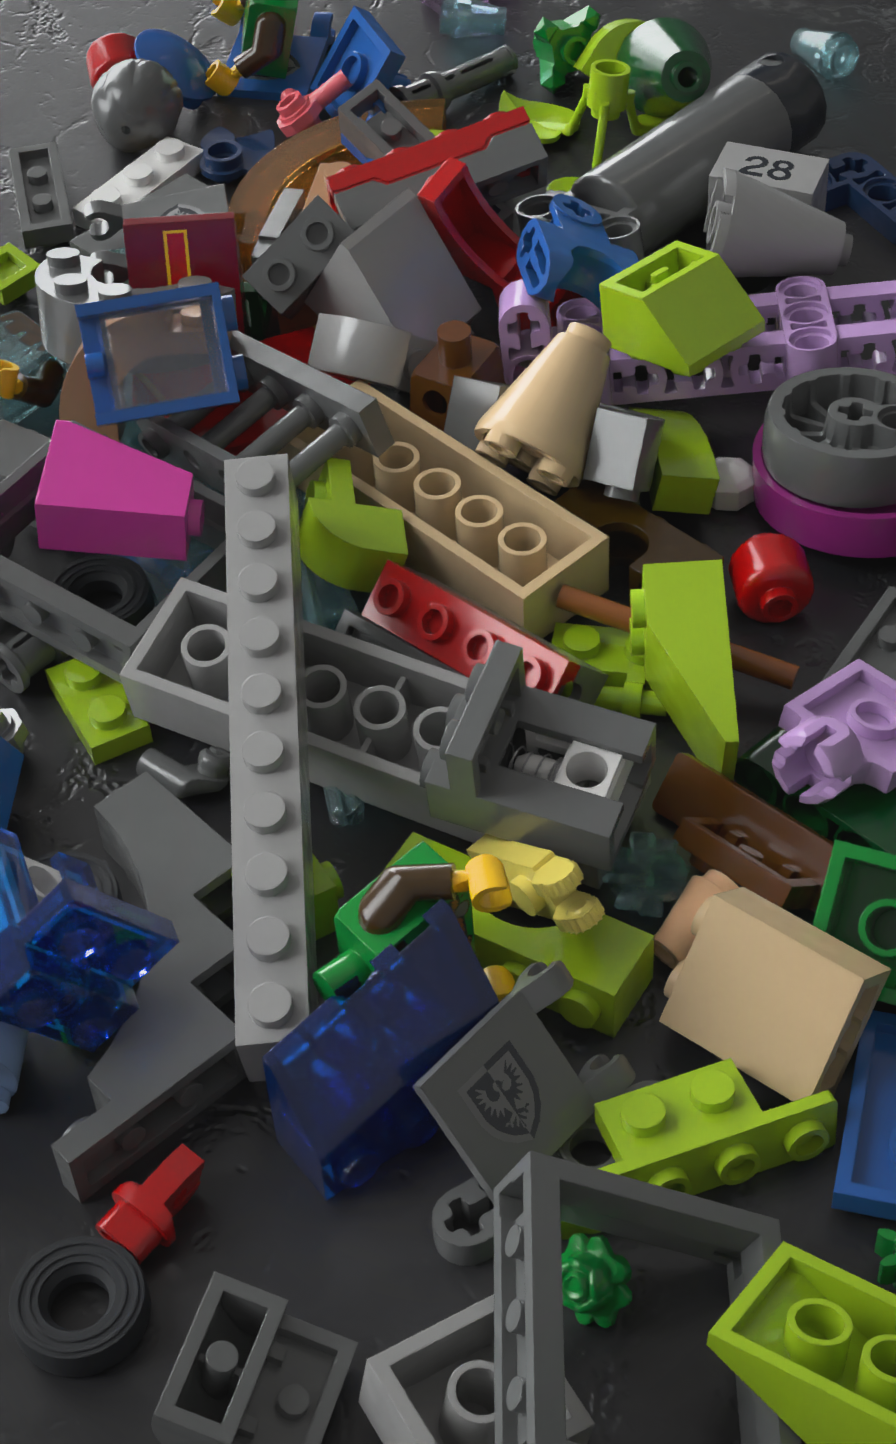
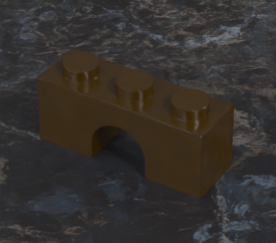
(633, 532)

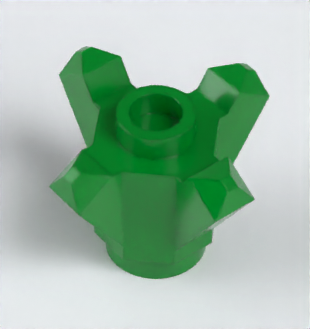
(561, 44)

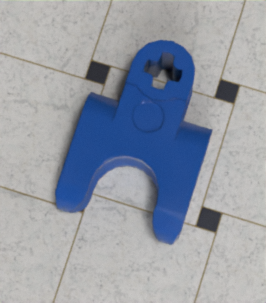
(569, 252)

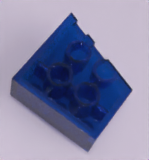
(350, 1067)

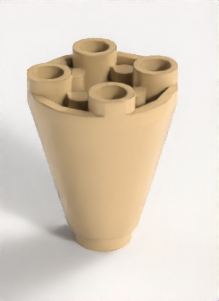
(549, 411)

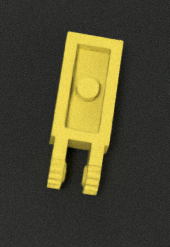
(543, 883)

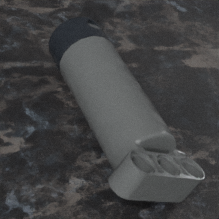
(662, 178)

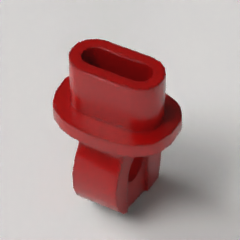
(146, 1211)

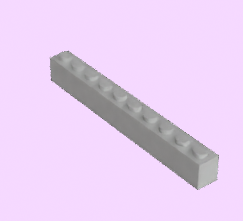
(268, 760)

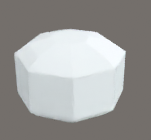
(735, 484)

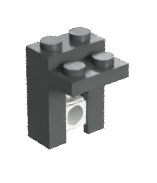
(516, 759)

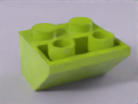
(678, 309)

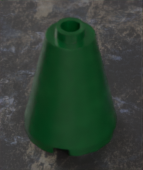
(667, 65)

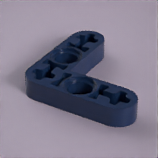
(858, 182)

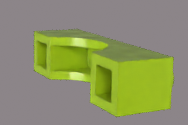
(606, 962)

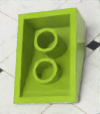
(686, 652)
(815, 1348)

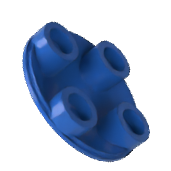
(180, 59)

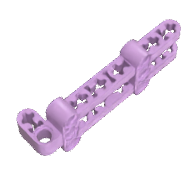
(801, 335)

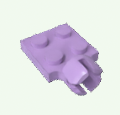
(839, 735)

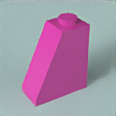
(113, 499)

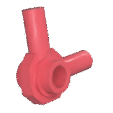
(301, 111)

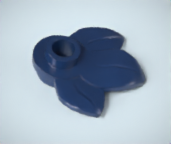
(231, 157)

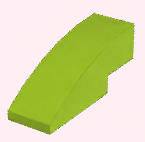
(685, 465)

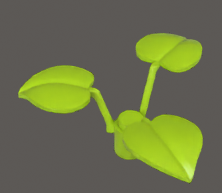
(606, 97)

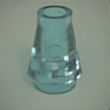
(471, 19)
(826, 51)

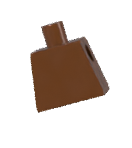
(457, 355)

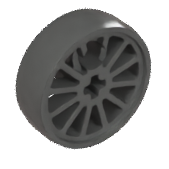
(834, 436)

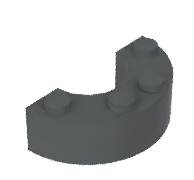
(76, 279)
(620, 448)

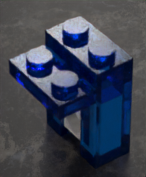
(70, 949)

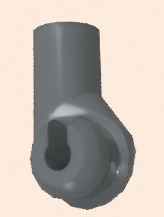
(189, 780)

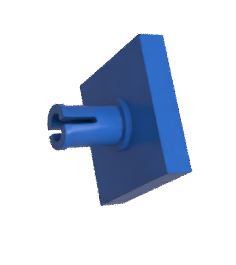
(363, 55)

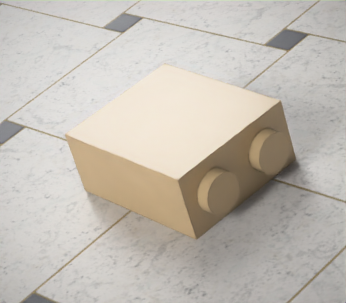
(772, 994)

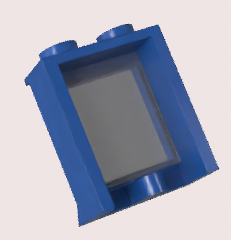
(161, 353)

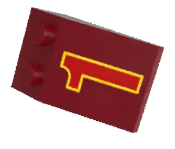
(183, 246)

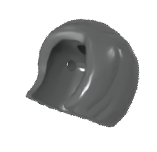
(136, 96)

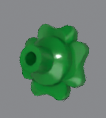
(594, 1280)

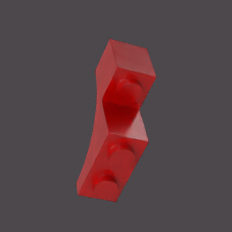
(475, 234)

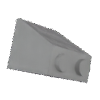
(395, 274)

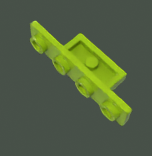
(707, 1132)

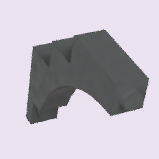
(178, 1046)

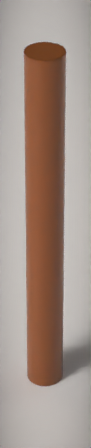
(618, 615)

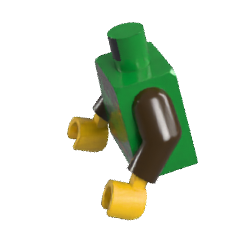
(265, 41)
(392, 913)

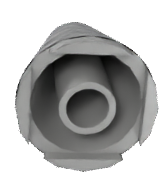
(770, 232)

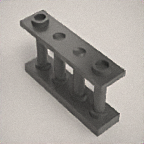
(276, 383)

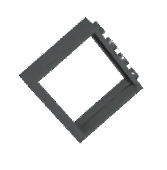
(65, 618)
(529, 1280)

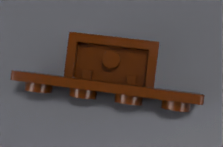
(743, 835)

